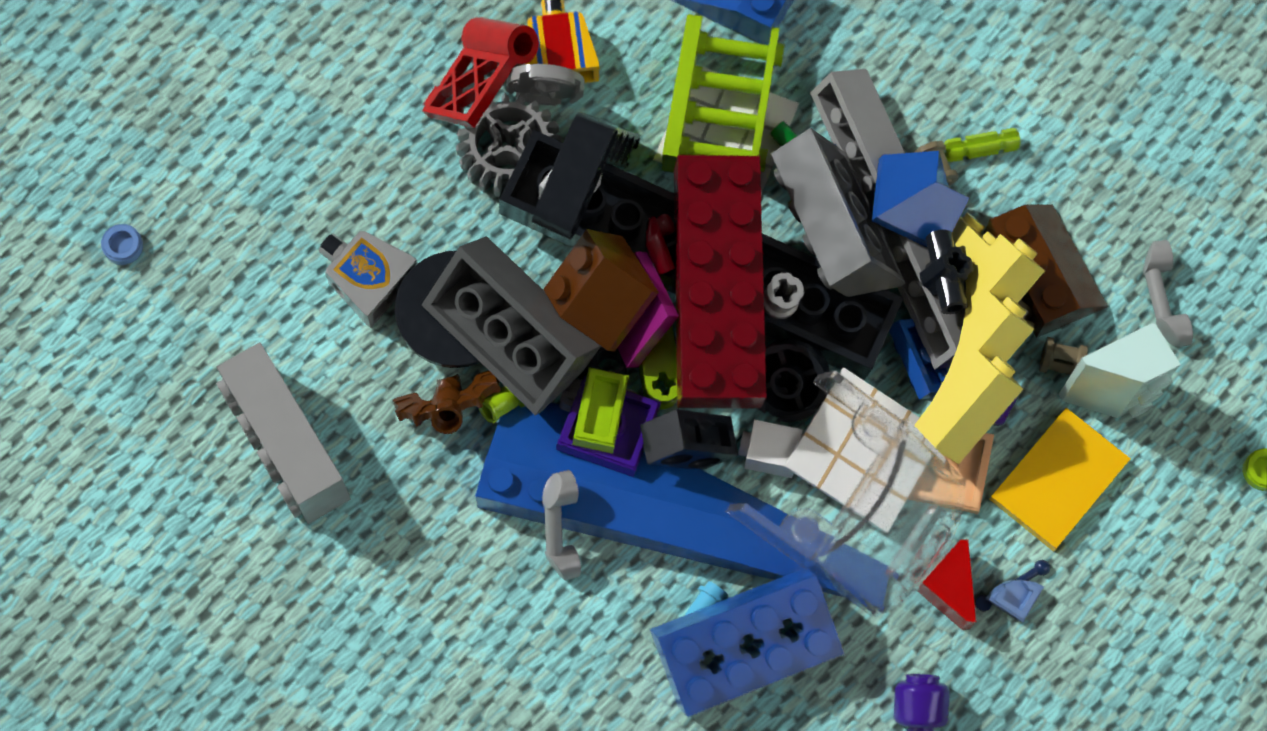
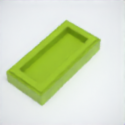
(600, 410)

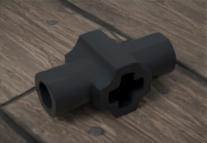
(946, 272)

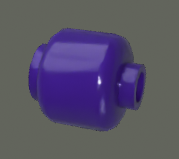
(921, 702)

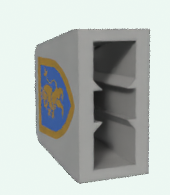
(366, 273)

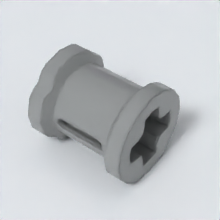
(788, 285)

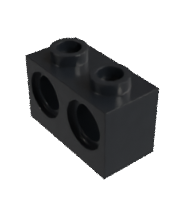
(689, 439)

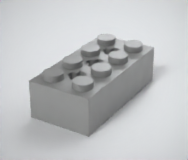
(287, 439)

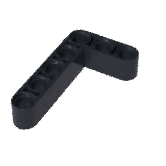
(578, 167)

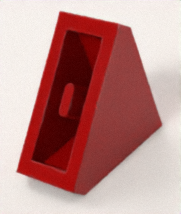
(951, 586)

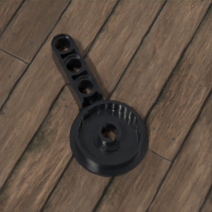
(432, 340)

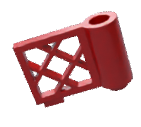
(489, 46)

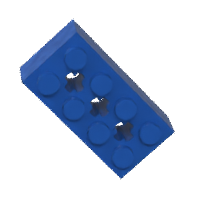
(771, 654)

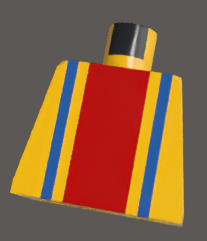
(564, 40)

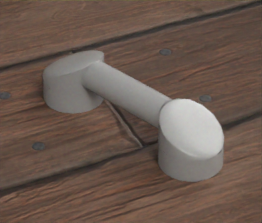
(1175, 328)
(559, 491)

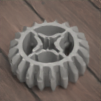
(487, 167)

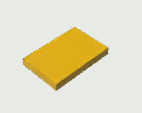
(1059, 479)

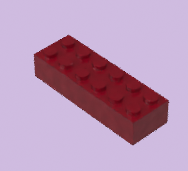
(719, 282)

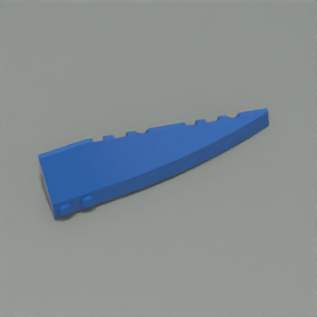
(655, 510)

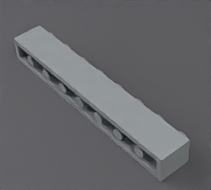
(864, 131)

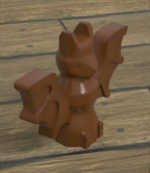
(447, 403)

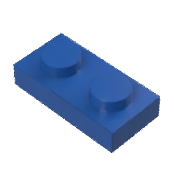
(916, 359)

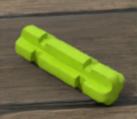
(982, 144)

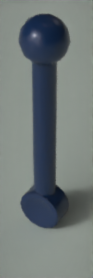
(1040, 568)

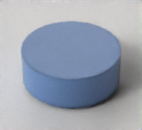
(122, 244)

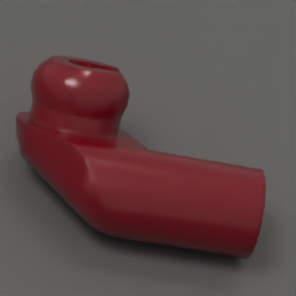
(656, 245)

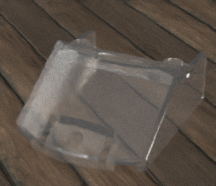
(892, 522)

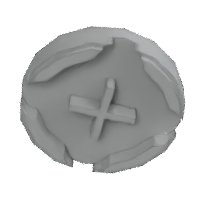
(545, 83)

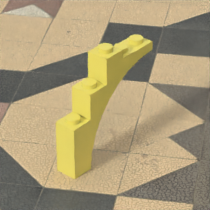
(992, 330)

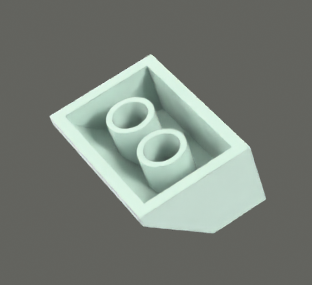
(1123, 374)

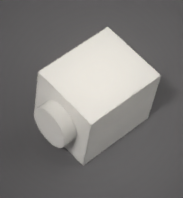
(769, 447)

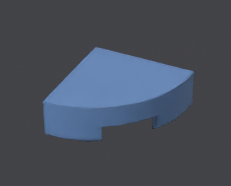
(1015, 597)

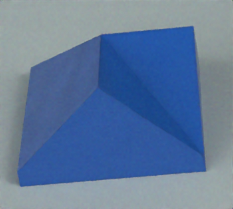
(915, 195)

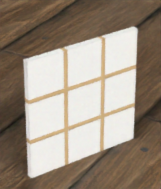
(829, 451)

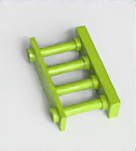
(692, 77)

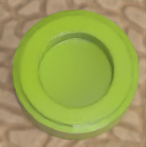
(1255, 469)

